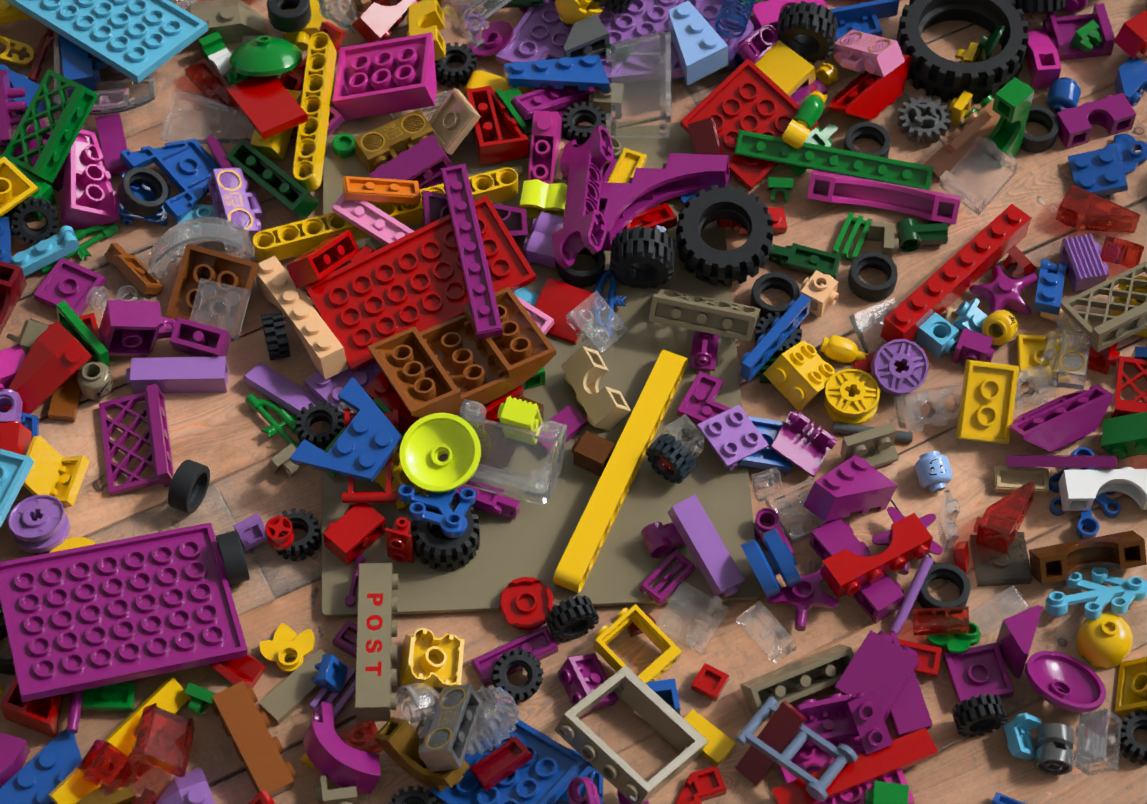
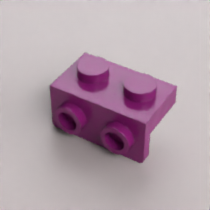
(829, 718)

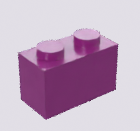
(199, 339)

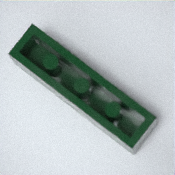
(273, 179)

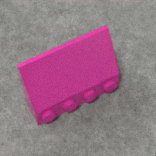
(386, 77)

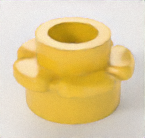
(827, 74)

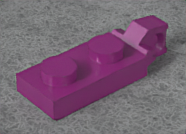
(494, 503)

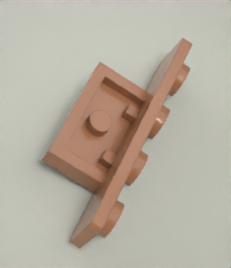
(962, 140)

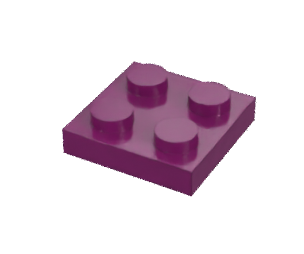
(69, 284)
(978, 672)

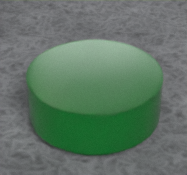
(343, 145)

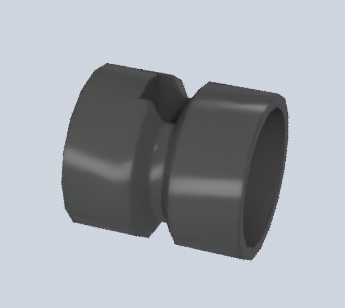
(1054, 749)

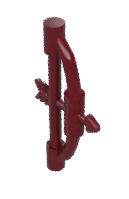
(40, 53)

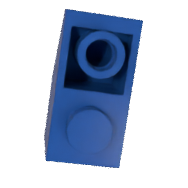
(1132, 80)

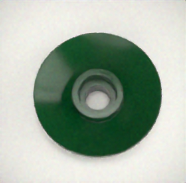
(988, 44)

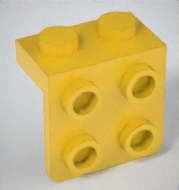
(799, 374)
(53, 473)

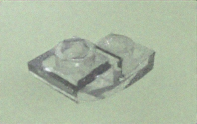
(947, 518)
(992, 612)

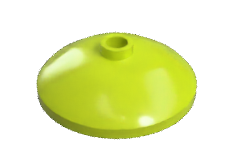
(429, 440)

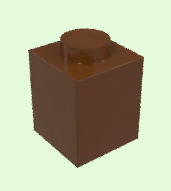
(592, 452)

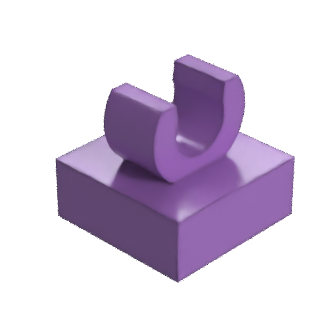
(251, 532)

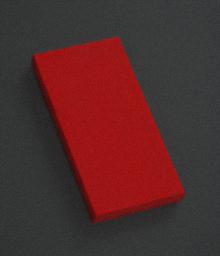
(267, 105)

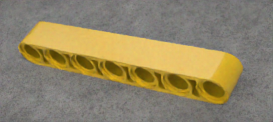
(319, 77)

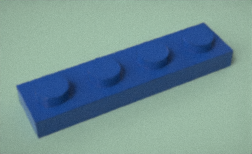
(778, 333)

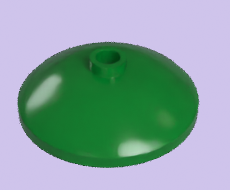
(265, 57)

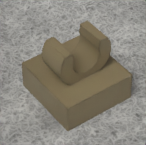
(283, 461)

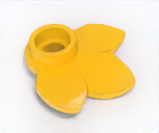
(288, 645)

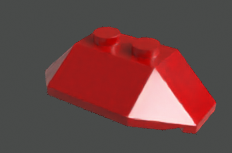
(871, 93)

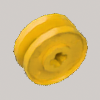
(851, 397)

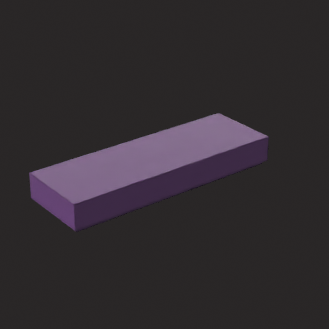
(279, 388)

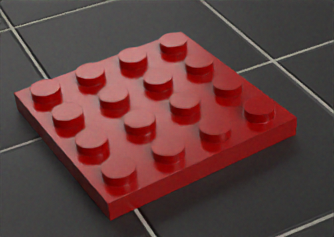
(747, 103)

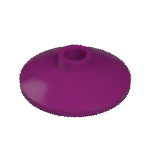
(495, 38)

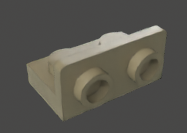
(872, 445)

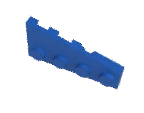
(574, 71)

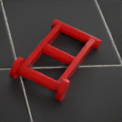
(373, 497)

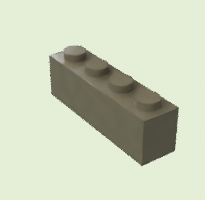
(798, 678)

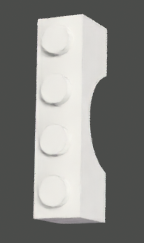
(1081, 487)

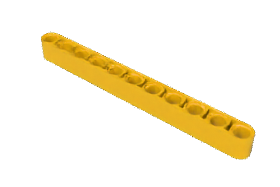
(498, 185)
(620, 472)

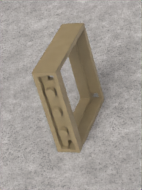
(653, 711)

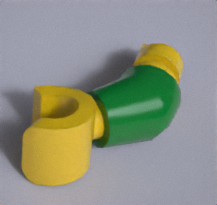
(805, 118)

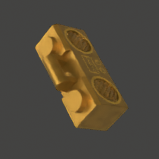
(390, 139)

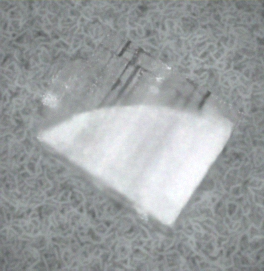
(685, 429)

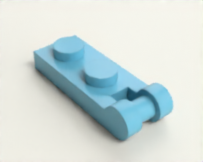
(47, 251)

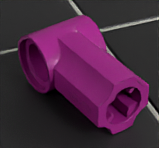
(772, 517)
(661, 538)

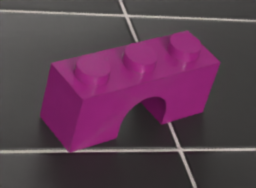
(1111, 112)

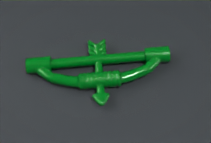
(82, 252)
(274, 427)

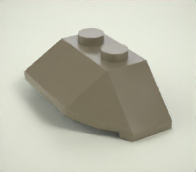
(229, 18)

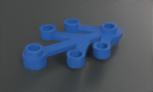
(1086, 520)
(451, 523)

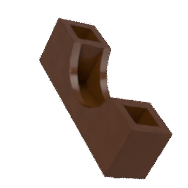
(1061, 560)

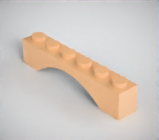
(316, 336)

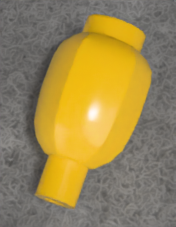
(841, 349)

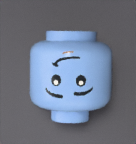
(933, 471)

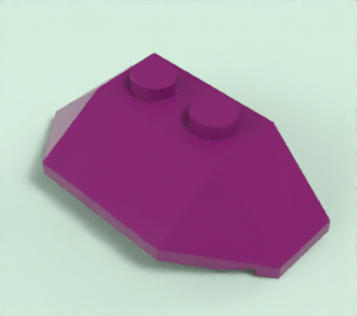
(1063, 418)

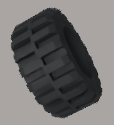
(725, 205)

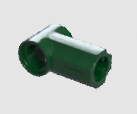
(914, 234)

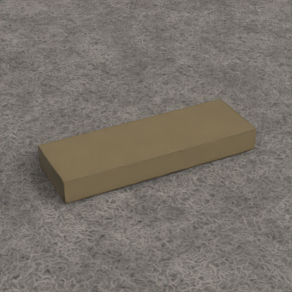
(292, 690)

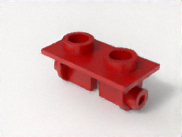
(399, 541)

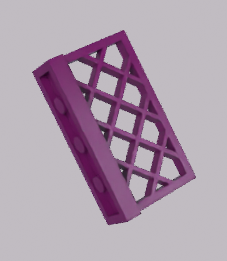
(159, 441)

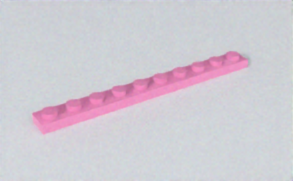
(387, 230)

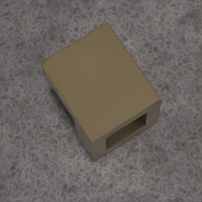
(29, 333)

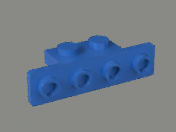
(864, 16)

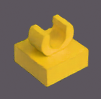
(969, 56)

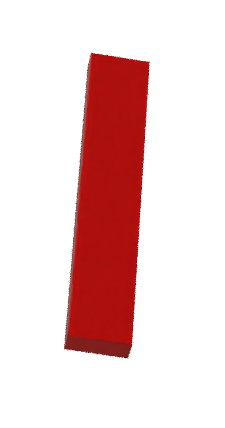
(867, 768)

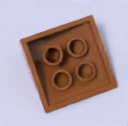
(209, 265)

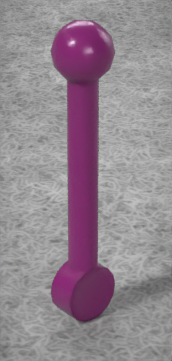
(350, 599)

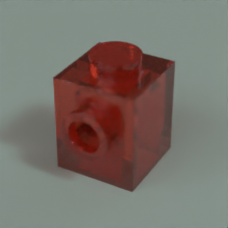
(102, 763)

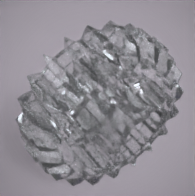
(495, 719)

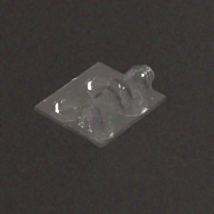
(596, 322)
(692, 617)

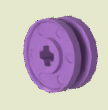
(914, 363)
(39, 523)

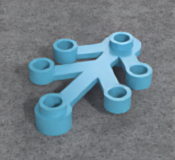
(1131, 590)

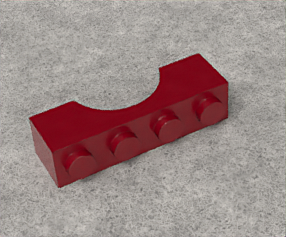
(11, 288)

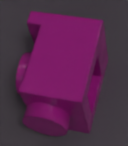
(974, 347)

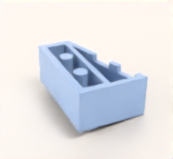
(696, 43)

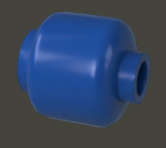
(1063, 94)

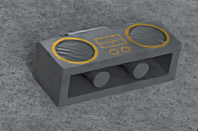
(450, 729)

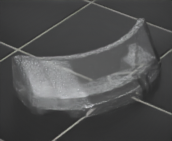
(196, 232)

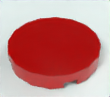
(526, 603)

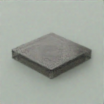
(998, 568)

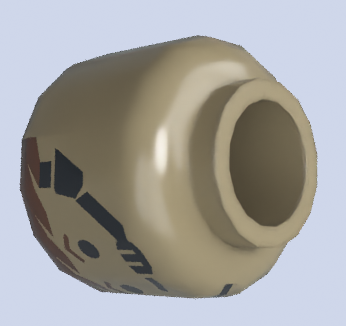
(95, 380)

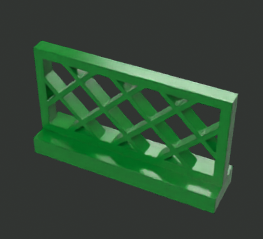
(62, 132)

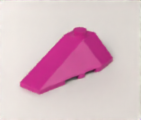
(87, 188)

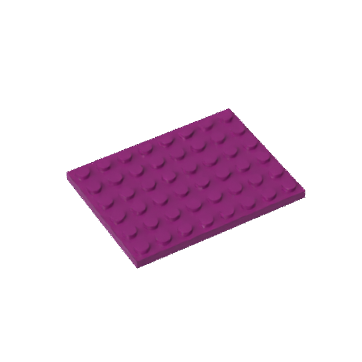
(118, 611)

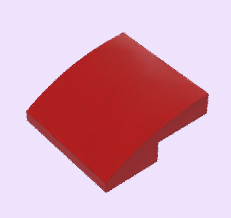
(557, 301)

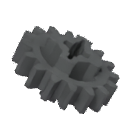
(926, 119)

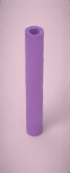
(911, 594)

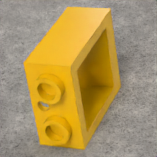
(623, 619)

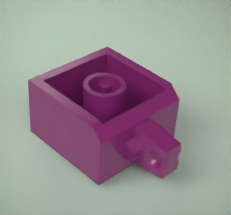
(133, 327)

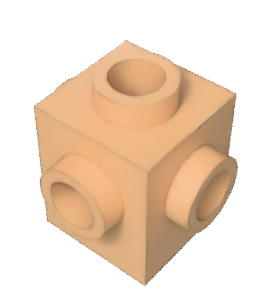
(821, 290)

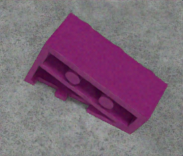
(849, 489)

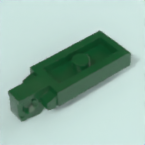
(805, 259)

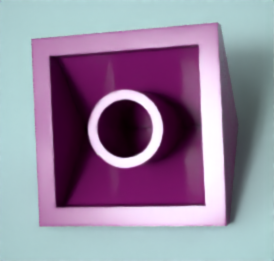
(1017, 637)

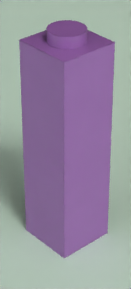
(179, 374)
(706, 547)

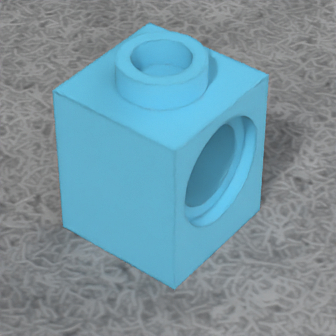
(937, 327)

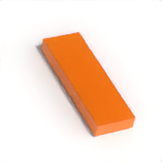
(381, 190)

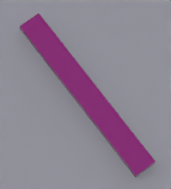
(471, 252)

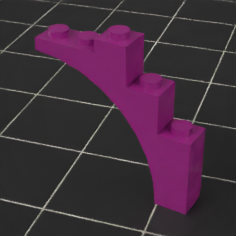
(651, 186)

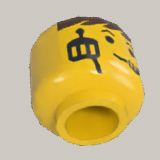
(1000, 326)

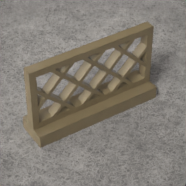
(704, 314)
(1113, 327)

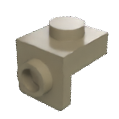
(884, 233)
(335, 796)

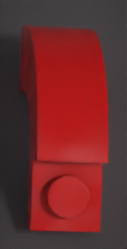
(295, 78)

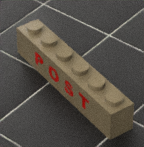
(374, 642)

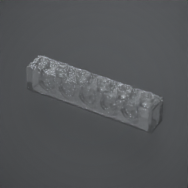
(909, 405)

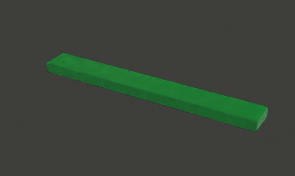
(833, 160)

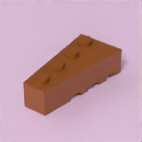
(252, 739)

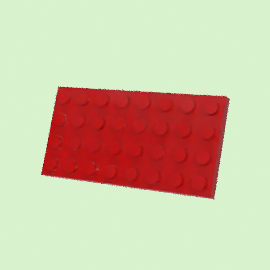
(412, 283)

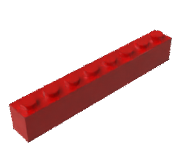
(957, 274)

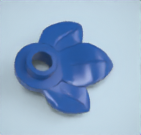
(1126, 146)

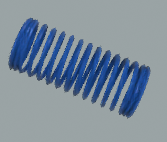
(721, 15)

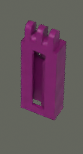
(909, 709)

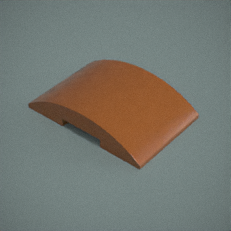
(448, 363)

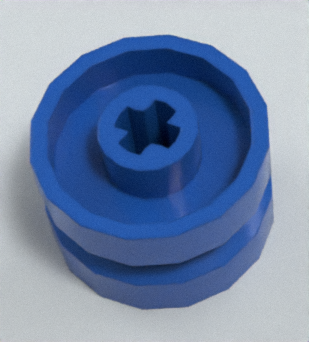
(772, 562)

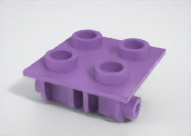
(732, 436)

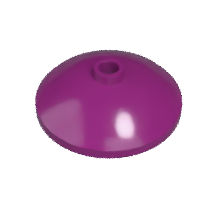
(1065, 682)

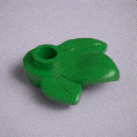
(956, 642)

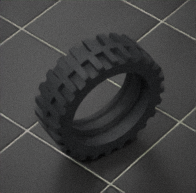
(951, 78)

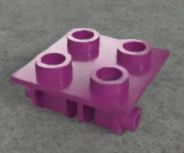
(803, 443)

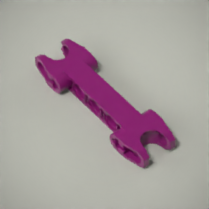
(583, 221)

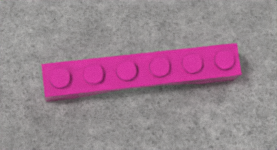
(899, 198)

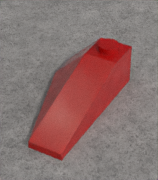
(48, 366)

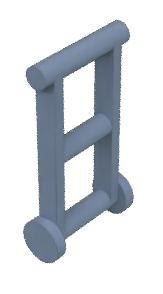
(814, 787)

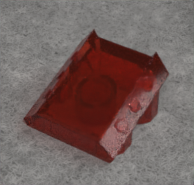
(163, 740)

